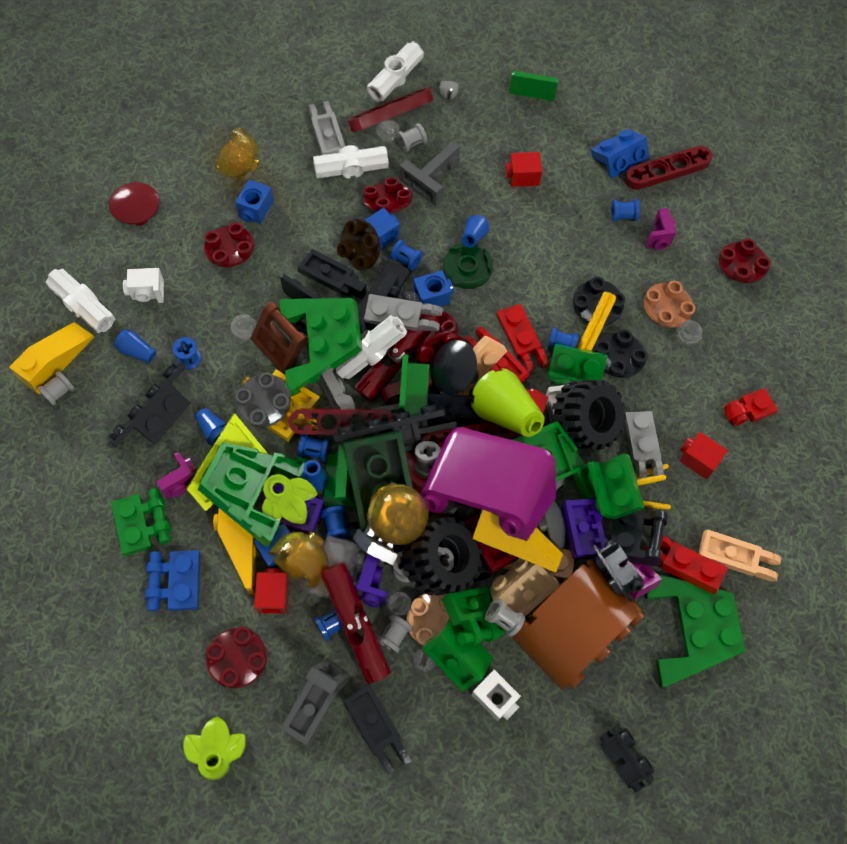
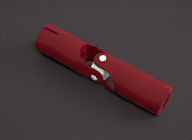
(380, 375)
(351, 612)

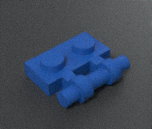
(182, 583)

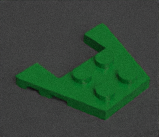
(331, 332)
(568, 462)
(237, 480)
(707, 626)

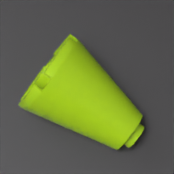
(507, 403)

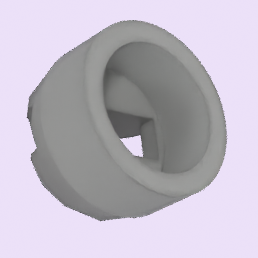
(448, 87)

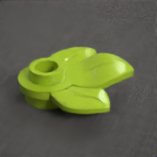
(289, 503)
(214, 743)

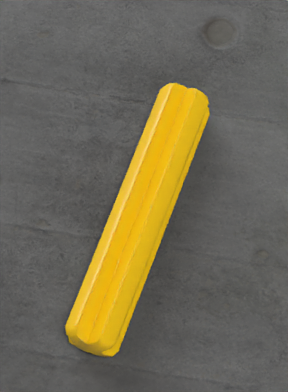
(597, 321)

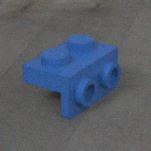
(622, 152)

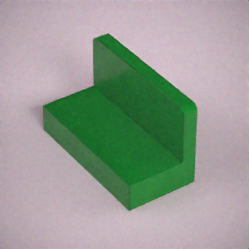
(533, 85)
(413, 386)
(338, 489)
(461, 663)

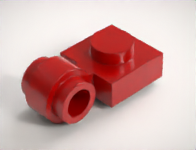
(755, 405)

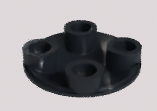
(588, 296)
(624, 353)
(454, 367)

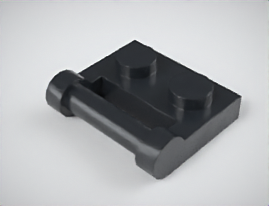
(628, 533)

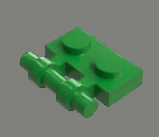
(132, 525)
(466, 609)

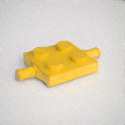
(304, 399)

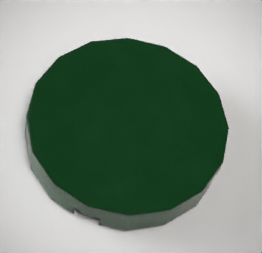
(464, 272)

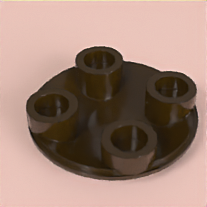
(359, 244)

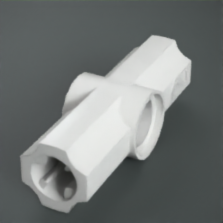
(395, 71)
(350, 162)
(80, 300)
(374, 346)

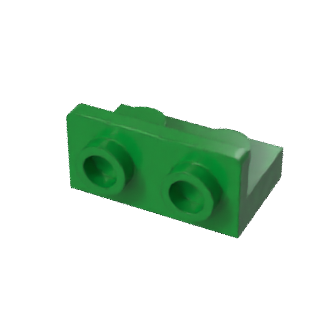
(575, 364)
(615, 487)

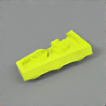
(233, 433)

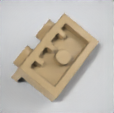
(524, 586)

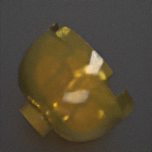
(238, 155)
(397, 514)
(301, 557)

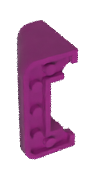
(494, 477)

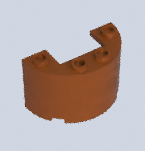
(577, 625)

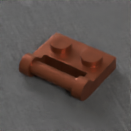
(273, 342)

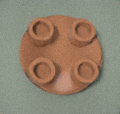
(668, 304)

